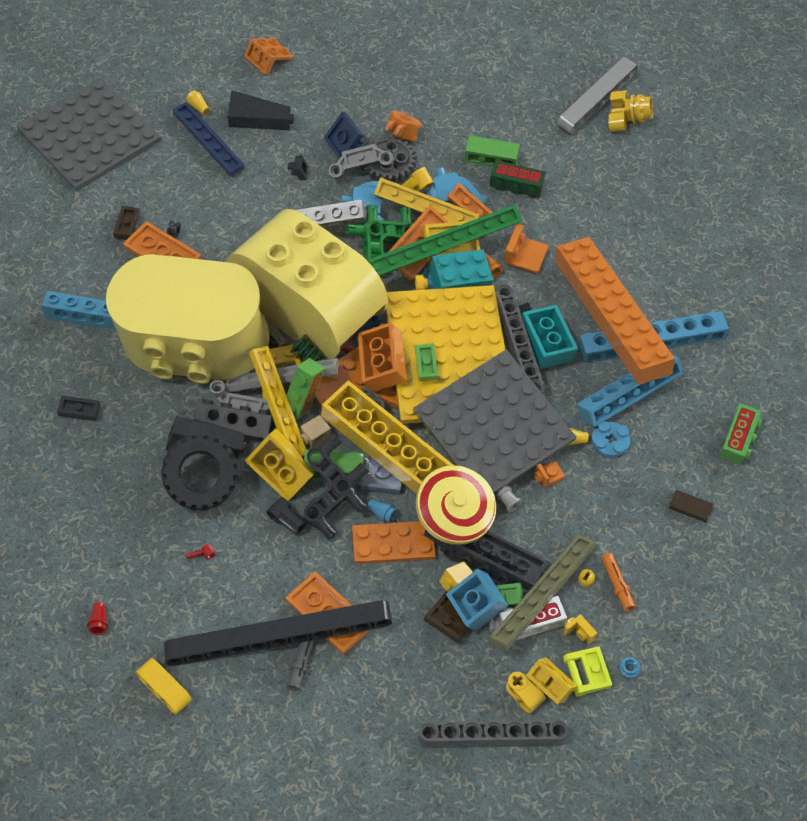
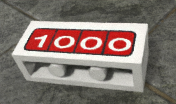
(549, 618)

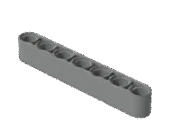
(597, 95)

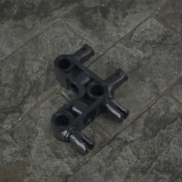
(332, 496)

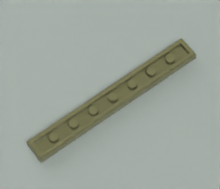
(541, 593)

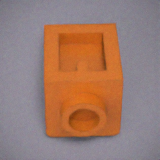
(548, 474)

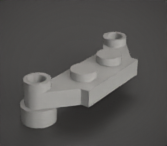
(359, 157)
(218, 391)

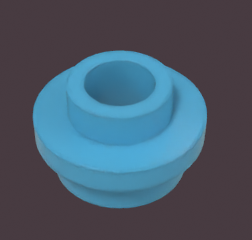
(629, 662)

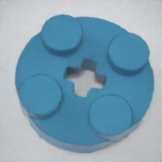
(606, 430)

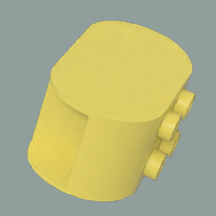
(311, 281)
(187, 316)

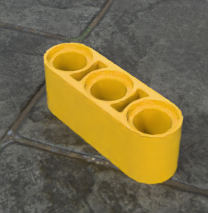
(163, 686)

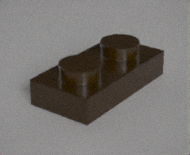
(126, 222)

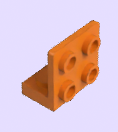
(264, 52)
(524, 252)

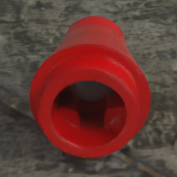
(98, 620)

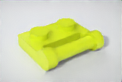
(594, 669)

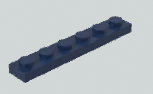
(208, 139)

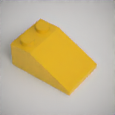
(280, 465)

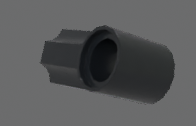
(283, 513)

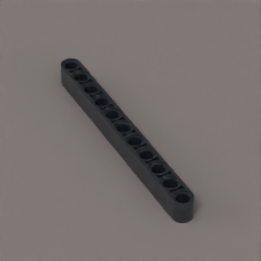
(277, 633)

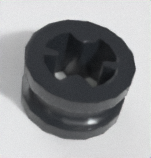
(174, 228)

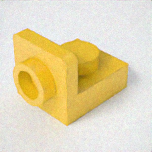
(583, 629)

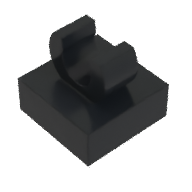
(299, 167)

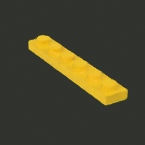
(419, 201)
(276, 397)

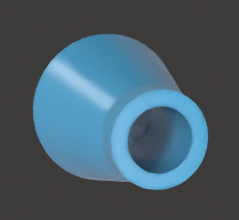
(383, 511)

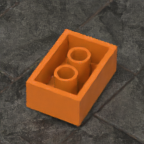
(382, 357)

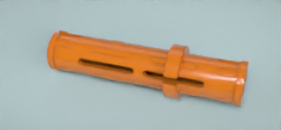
(621, 590)

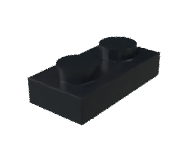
(78, 408)

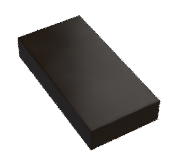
(691, 506)

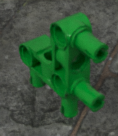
(385, 231)

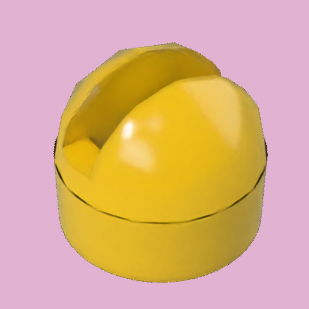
(590, 580)

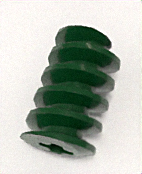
(306, 351)

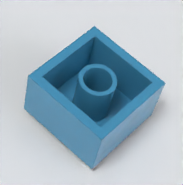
(477, 599)

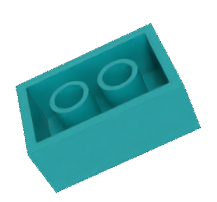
(460, 270)
(549, 337)

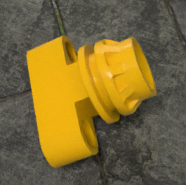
(625, 109)

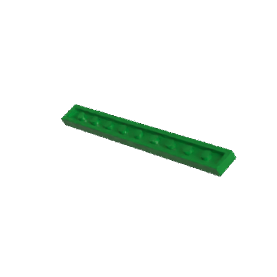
(445, 240)

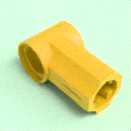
(420, 180)

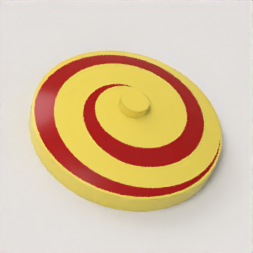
(455, 505)

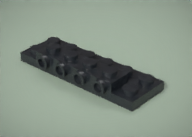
(497, 558)

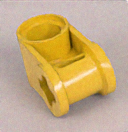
(526, 693)

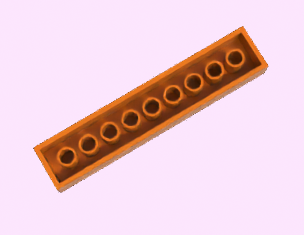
(614, 311)

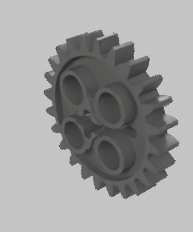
(403, 163)

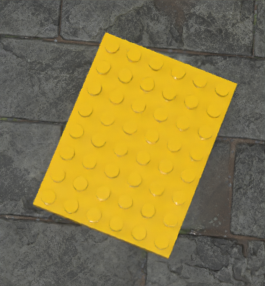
(460, 325)

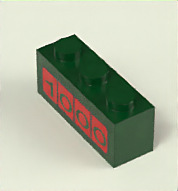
(517, 178)

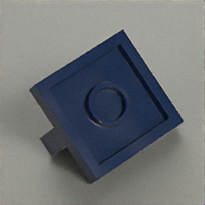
(344, 135)

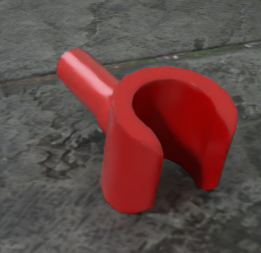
(206, 550)

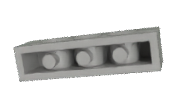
(337, 214)

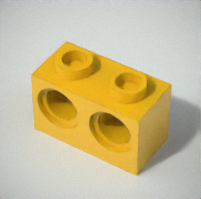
(551, 680)

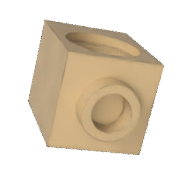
(315, 432)

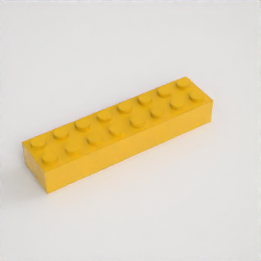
(382, 436)

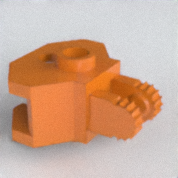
(403, 126)

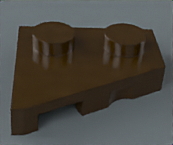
(446, 619)

